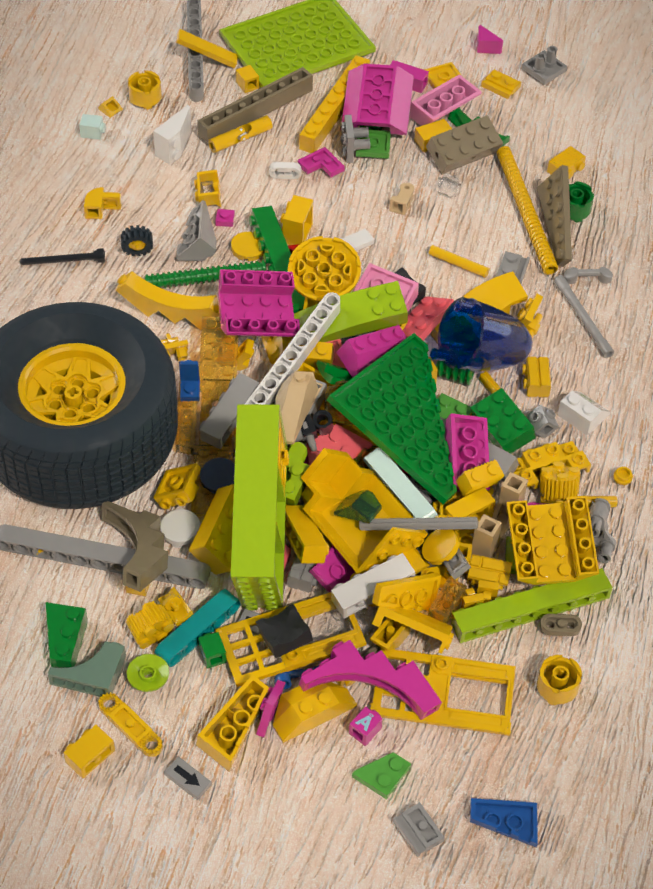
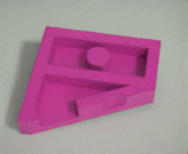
(269, 706)

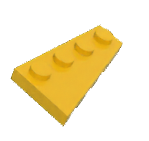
(409, 592)

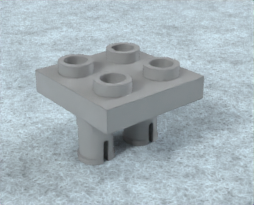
(545, 65)
(349, 141)

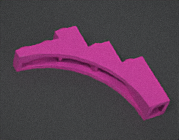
(375, 669)

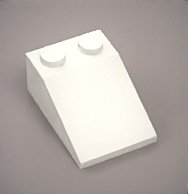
(172, 136)

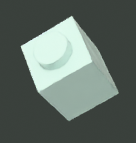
(92, 126)

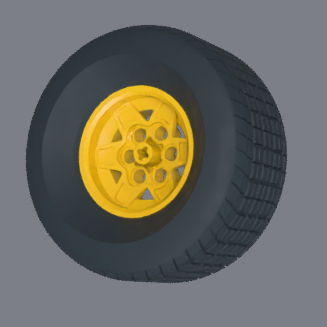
(55, 429)

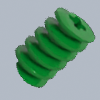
(455, 373)

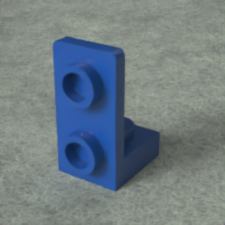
(189, 380)

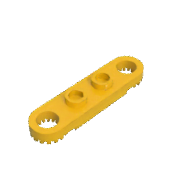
(130, 724)

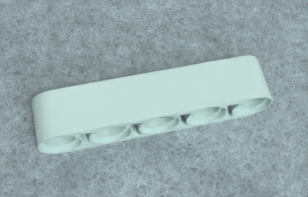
(399, 484)

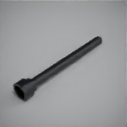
(98, 255)

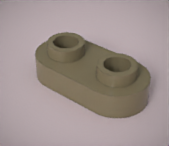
(560, 624)

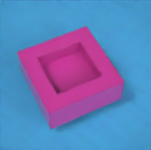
(225, 217)

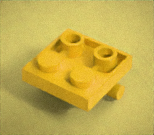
(526, 314)

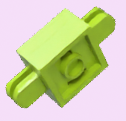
(295, 471)

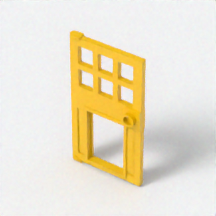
(292, 660)
(439, 678)

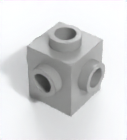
(543, 421)

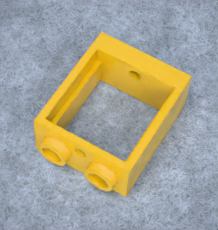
(472, 505)

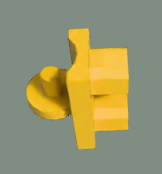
(176, 347)
(176, 606)

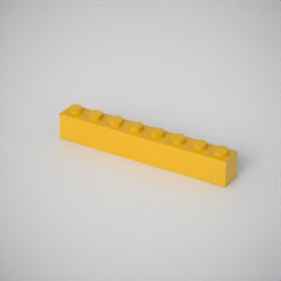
(328, 112)

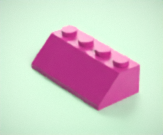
(366, 349)

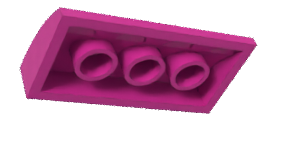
(466, 443)

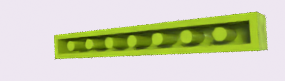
(528, 606)

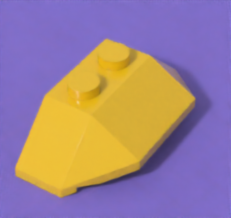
(308, 709)

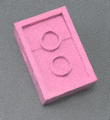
(376, 276)

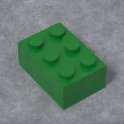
(506, 423)

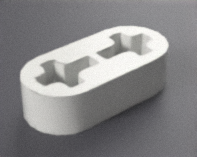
(285, 170)

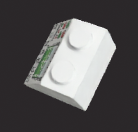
(582, 412)

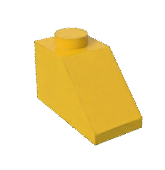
(390, 634)

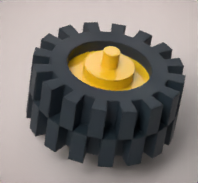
(136, 240)

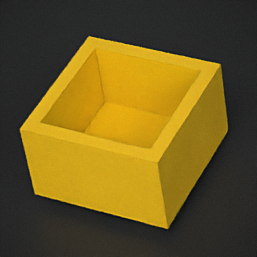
(297, 220)

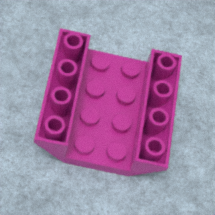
(379, 97)
(257, 303)

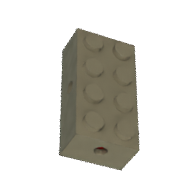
(464, 144)

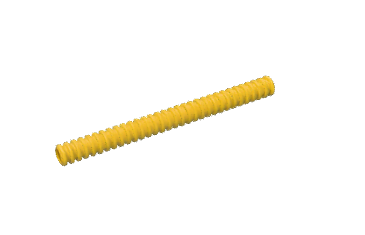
(527, 210)

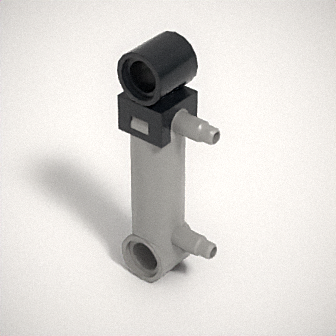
(311, 427)

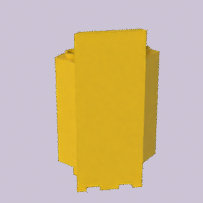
(328, 483)

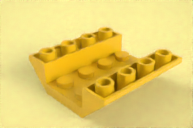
(552, 541)

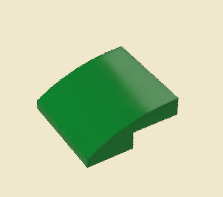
(333, 373)

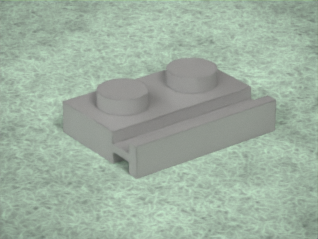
(514, 263)
(418, 829)

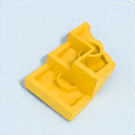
(500, 292)

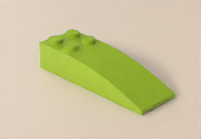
(363, 312)

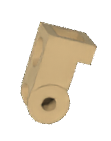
(402, 202)

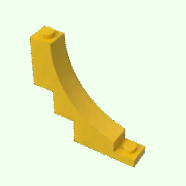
(174, 306)

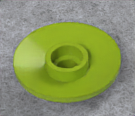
(147, 665)

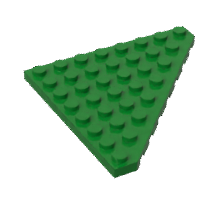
(400, 413)

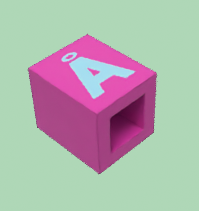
(365, 725)

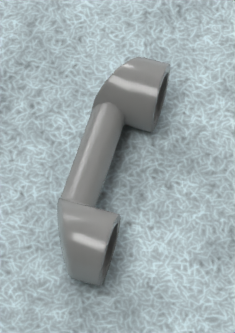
(604, 274)

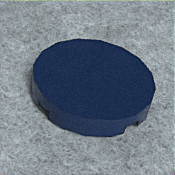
(217, 474)

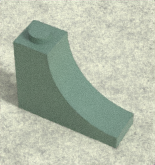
(94, 676)

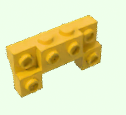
(537, 458)

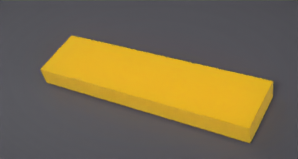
(206, 48)

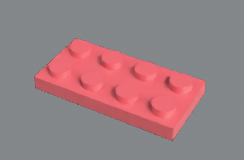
(426, 316)

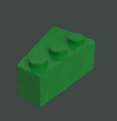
(65, 633)

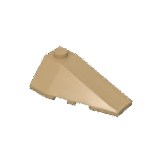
(295, 401)

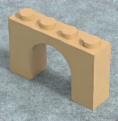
(493, 530)

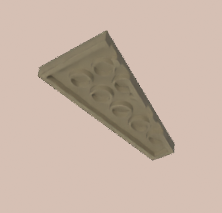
(556, 210)

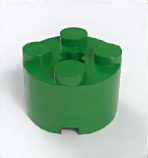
(581, 201)

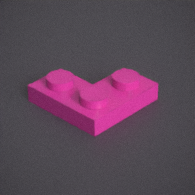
(321, 159)

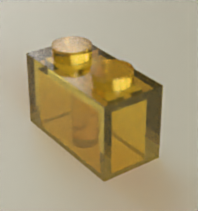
(447, 600)

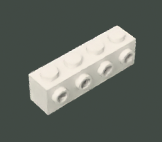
(360, 589)

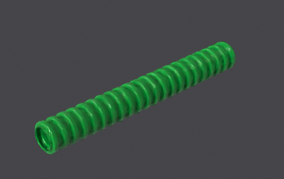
(199, 275)

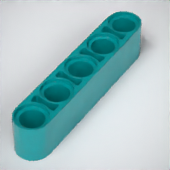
(203, 621)

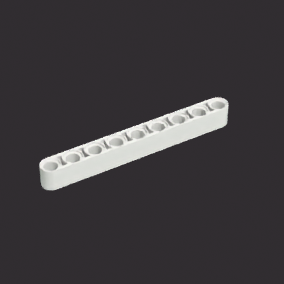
(297, 352)

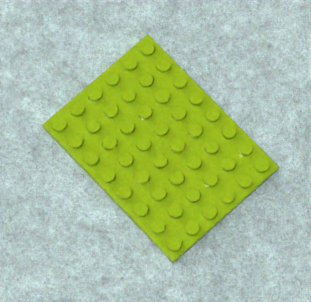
(297, 36)

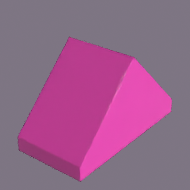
(488, 42)

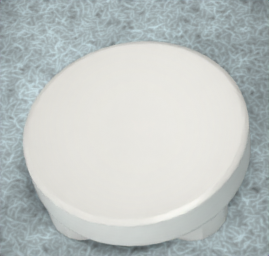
(179, 527)

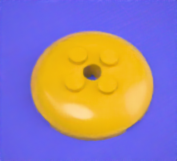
(324, 254)

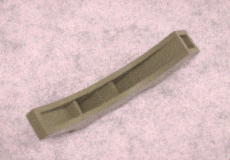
(145, 535)

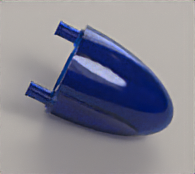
(480, 337)

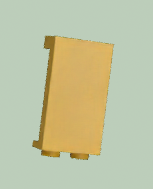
(417, 621)

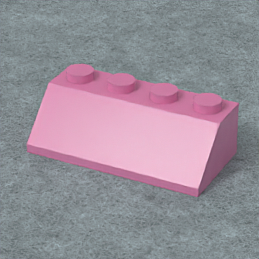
(442, 100)

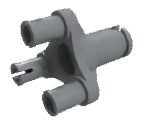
(599, 514)

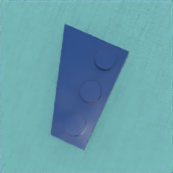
(507, 818)

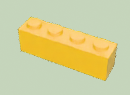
(304, 536)

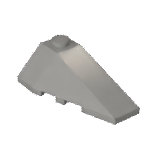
(199, 236)

